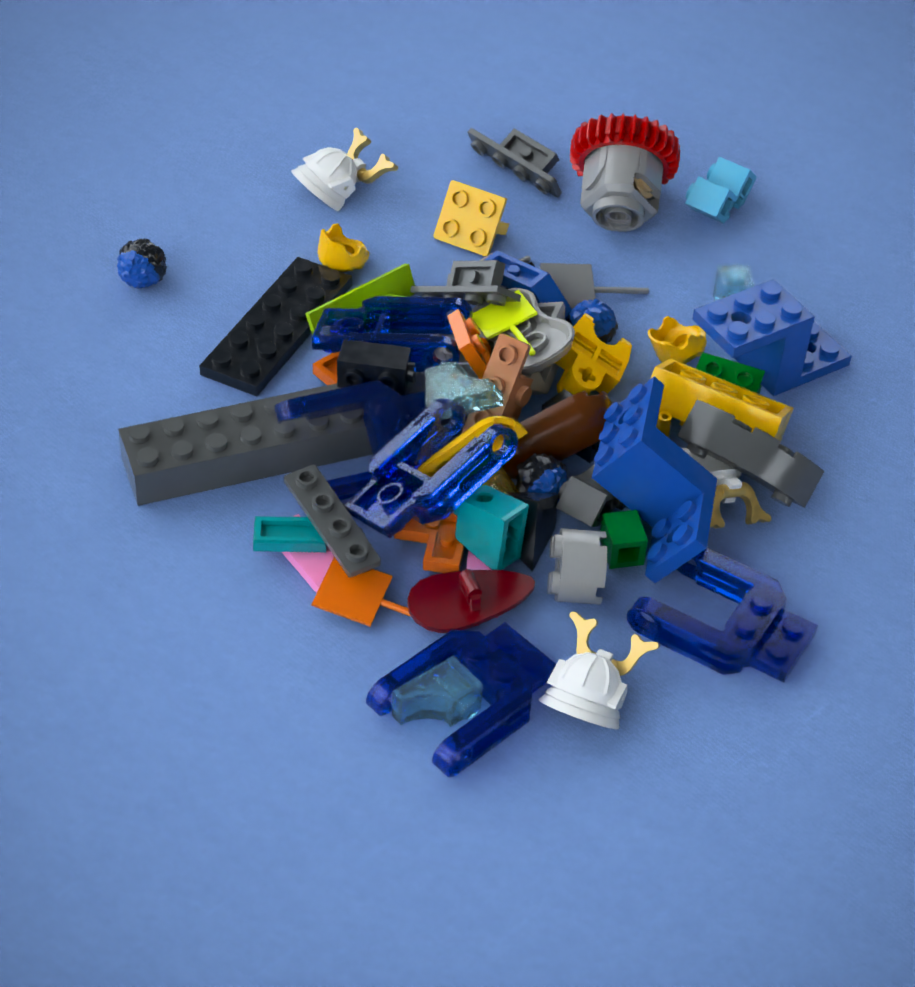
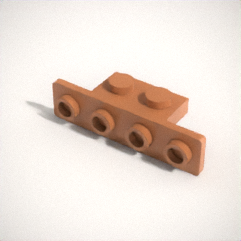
(505, 372)

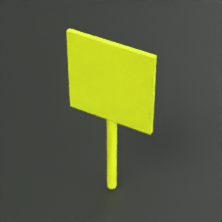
(497, 319)

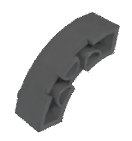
(754, 454)
(586, 499)

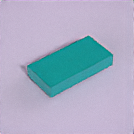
(286, 535)

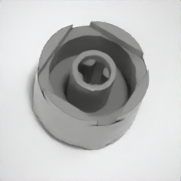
(578, 566)

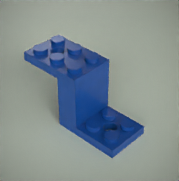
(774, 334)
(655, 479)

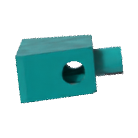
(492, 526)

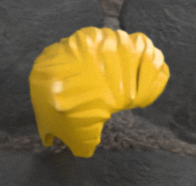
(341, 252)
(677, 341)

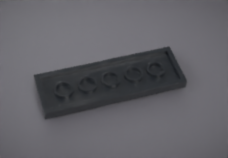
(273, 327)

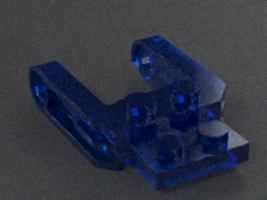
(389, 315)
(383, 416)
(404, 493)
(754, 636)
(509, 674)

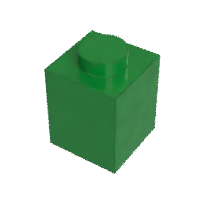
(625, 539)

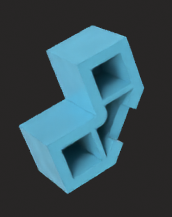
(725, 188)

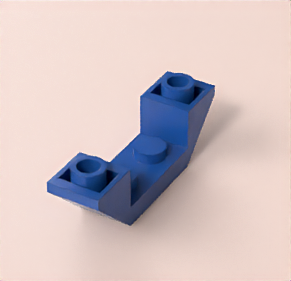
(525, 276)

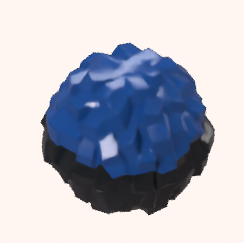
(141, 263)
(603, 316)
(541, 474)

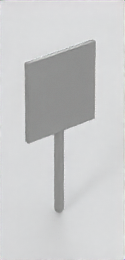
(577, 282)

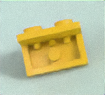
(471, 218)

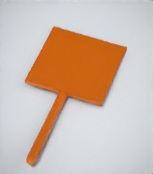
(355, 597)

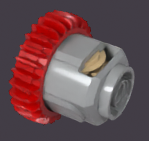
(623, 168)

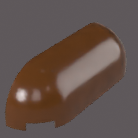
(561, 429)

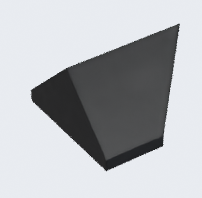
(539, 524)

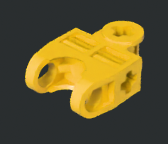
(591, 362)

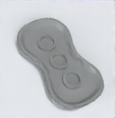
(546, 334)

